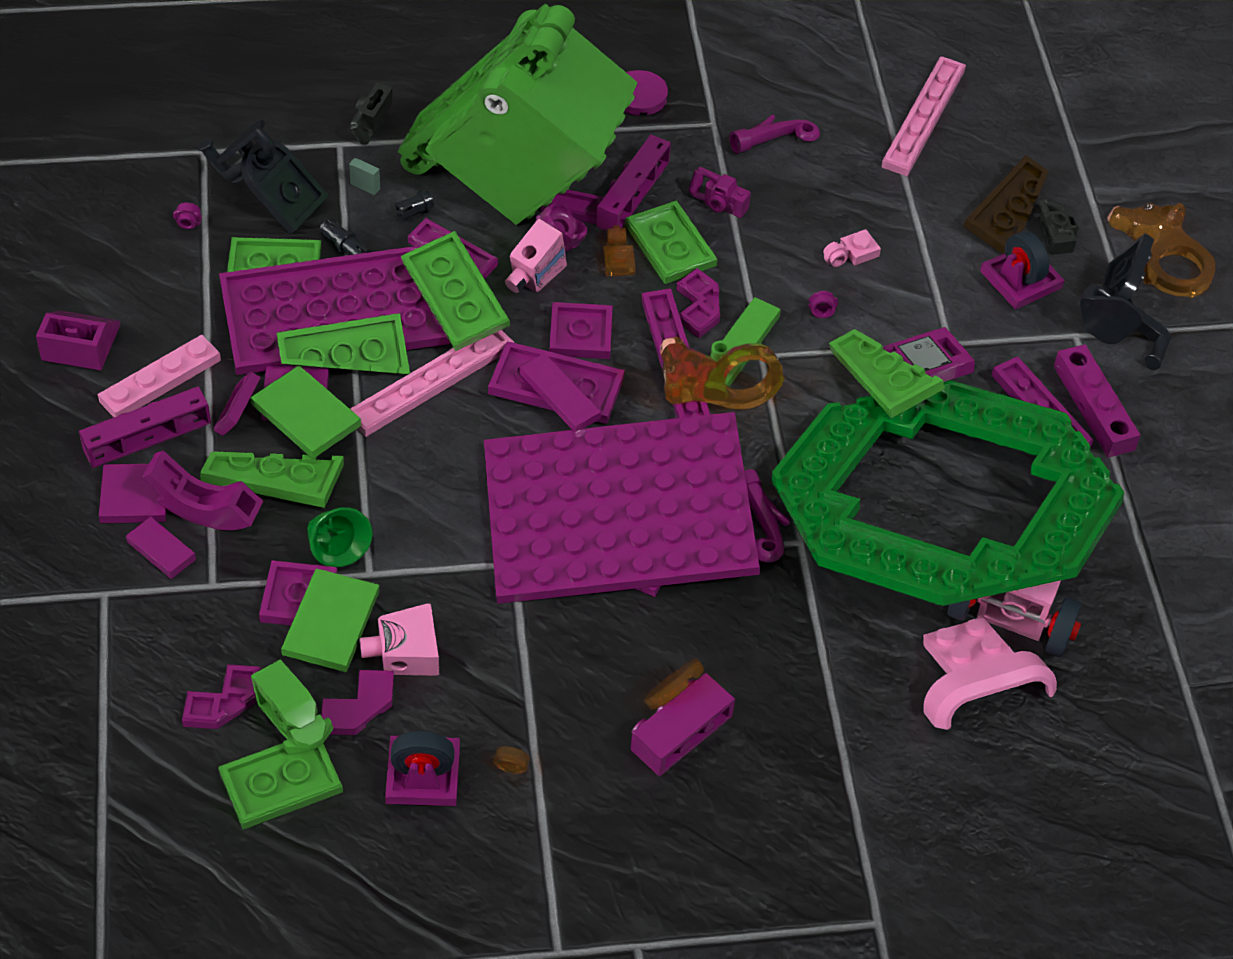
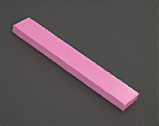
(923, 116)
(427, 382)

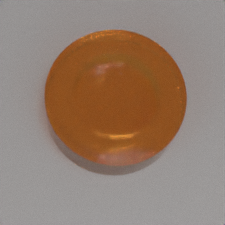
(511, 760)

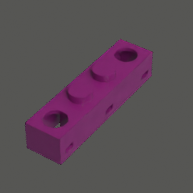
(635, 177)
(1096, 400)
(158, 419)

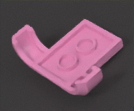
(977, 666)

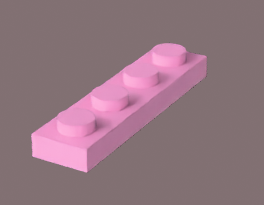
(159, 377)

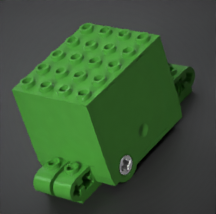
(525, 116)

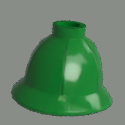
(339, 536)

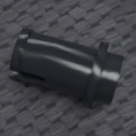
(421, 202)

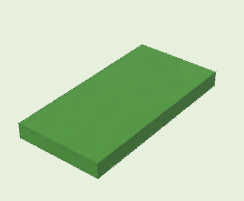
(455, 291)

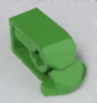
(290, 708)

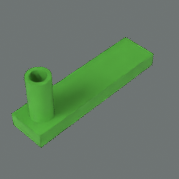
(749, 328)

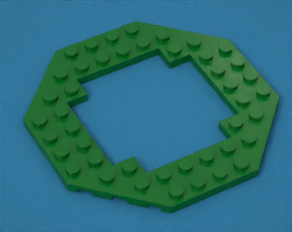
(1048, 550)

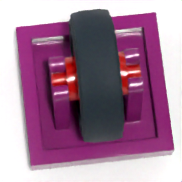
(1022, 271)
(423, 769)

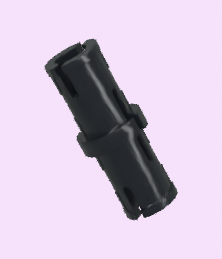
(344, 240)

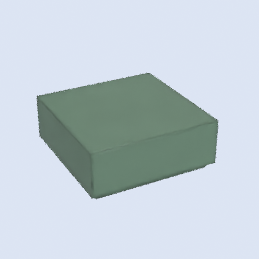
(364, 176)

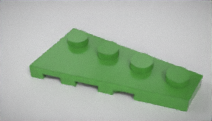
(360, 344)

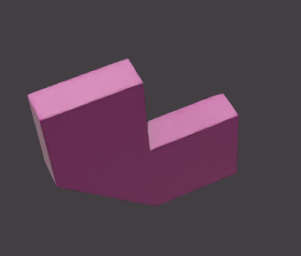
(704, 294)
(374, 697)
(217, 709)

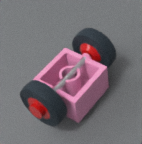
(1027, 613)

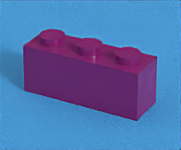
(682, 724)

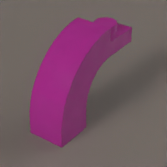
(199, 502)

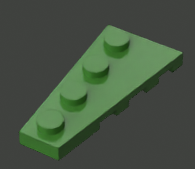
(884, 374)
(294, 480)

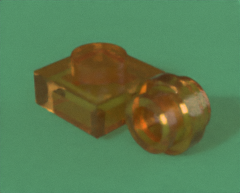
(618, 259)

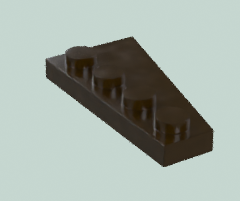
(1008, 205)

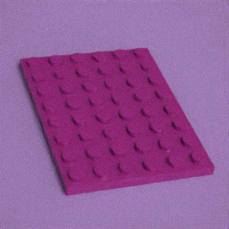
(619, 508)

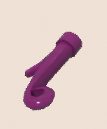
(743, 139)
(767, 516)

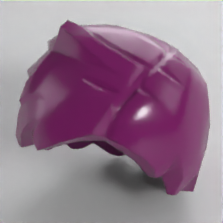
(562, 220)

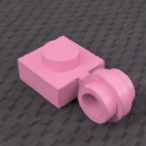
(857, 247)

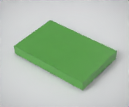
(670, 241)
(266, 252)
(306, 411)
(330, 620)
(278, 782)

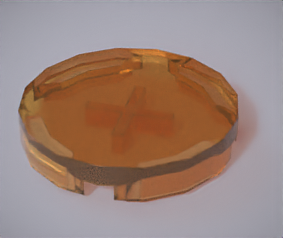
(673, 684)

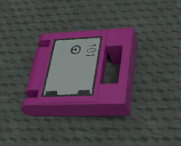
(930, 353)

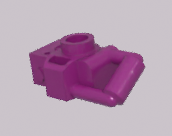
(720, 192)

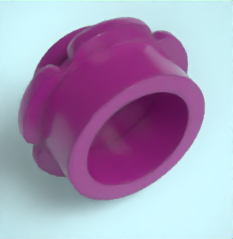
(187, 215)
(823, 304)

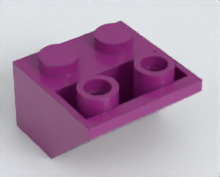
(76, 339)

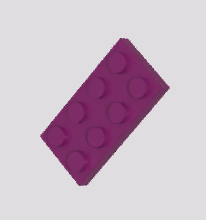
(596, 381)

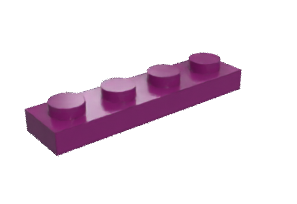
(1025, 386)

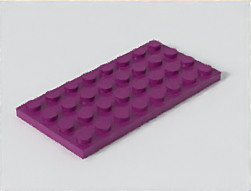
(319, 294)

